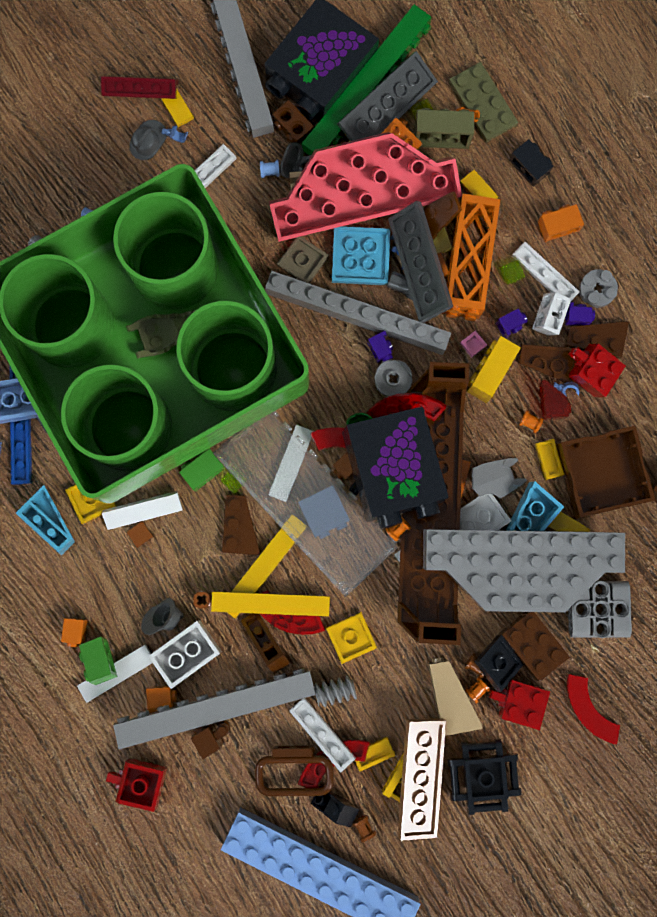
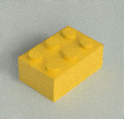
(492, 369)

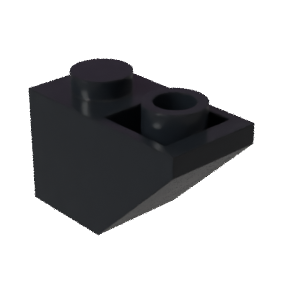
(336, 808)

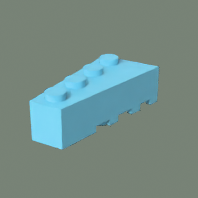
(534, 510)

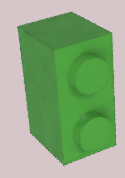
(201, 470)
(97, 661)

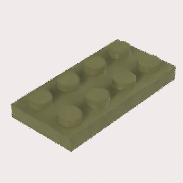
(478, 92)

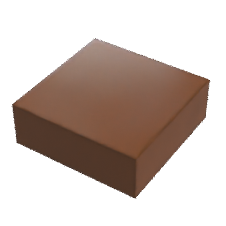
(140, 534)

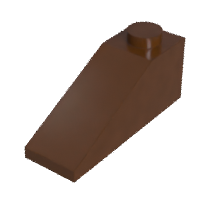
(265, 642)

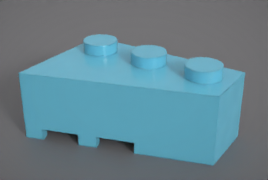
(45, 519)

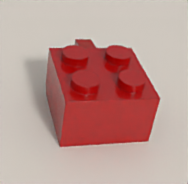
(595, 369)
(522, 703)
(139, 784)

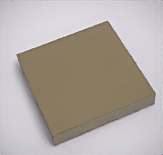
(302, 260)

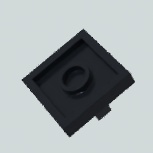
(499, 663)

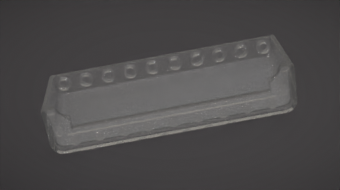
(306, 501)

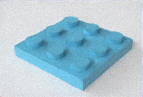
(361, 255)

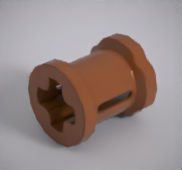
(208, 599)
(470, 664)
(364, 828)

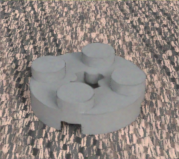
(593, 297)
(393, 368)

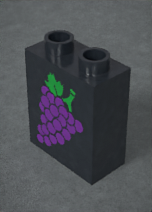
(319, 59)
(395, 467)

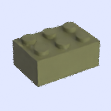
(444, 128)

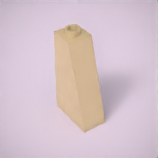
(451, 699)

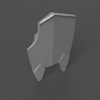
(495, 478)

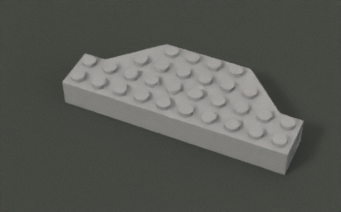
(524, 567)

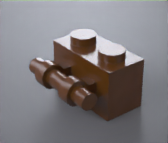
(209, 739)

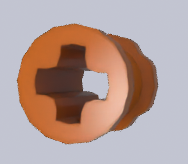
(531, 421)
(397, 530)
(477, 690)

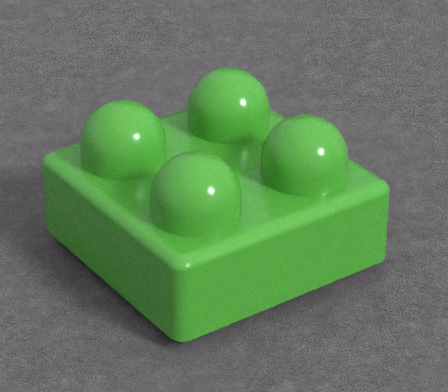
(70, 348)

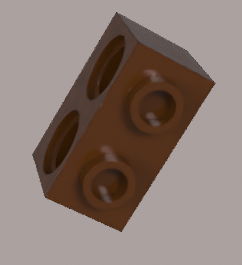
(296, 122)

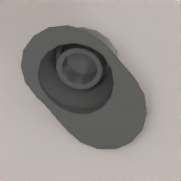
(147, 140)
(161, 617)

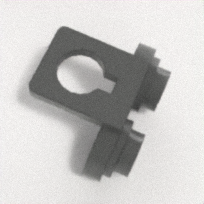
(293, 160)

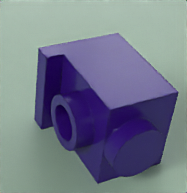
(579, 315)
(511, 323)
(380, 347)

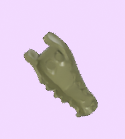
(158, 332)

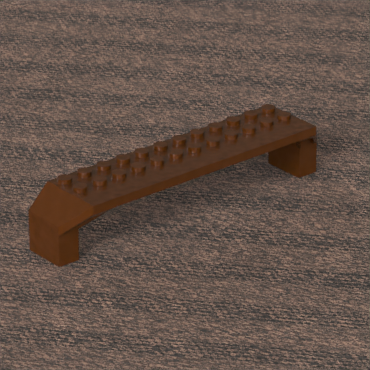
(431, 596)

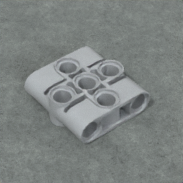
(614, 624)

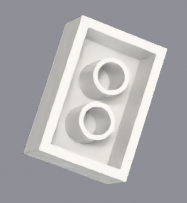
(185, 654)

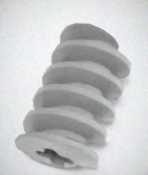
(335, 691)

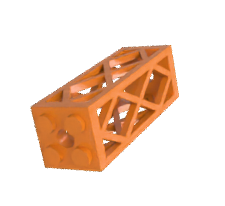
(475, 208)

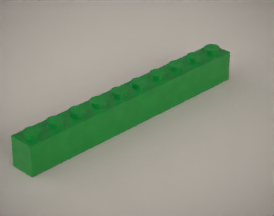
(380, 65)

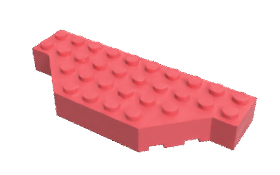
(361, 183)

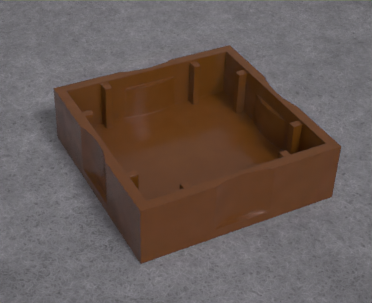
(605, 472)

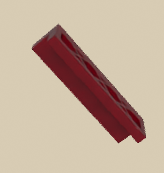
(139, 87)

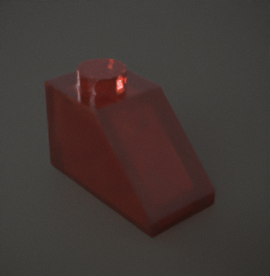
(553, 402)

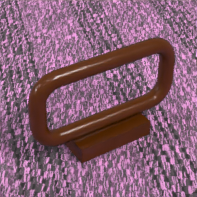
(294, 754)

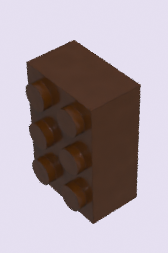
(534, 645)

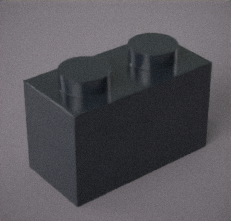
(531, 162)

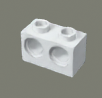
(551, 313)

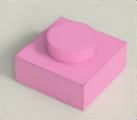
(473, 344)

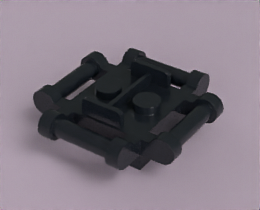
(484, 777)

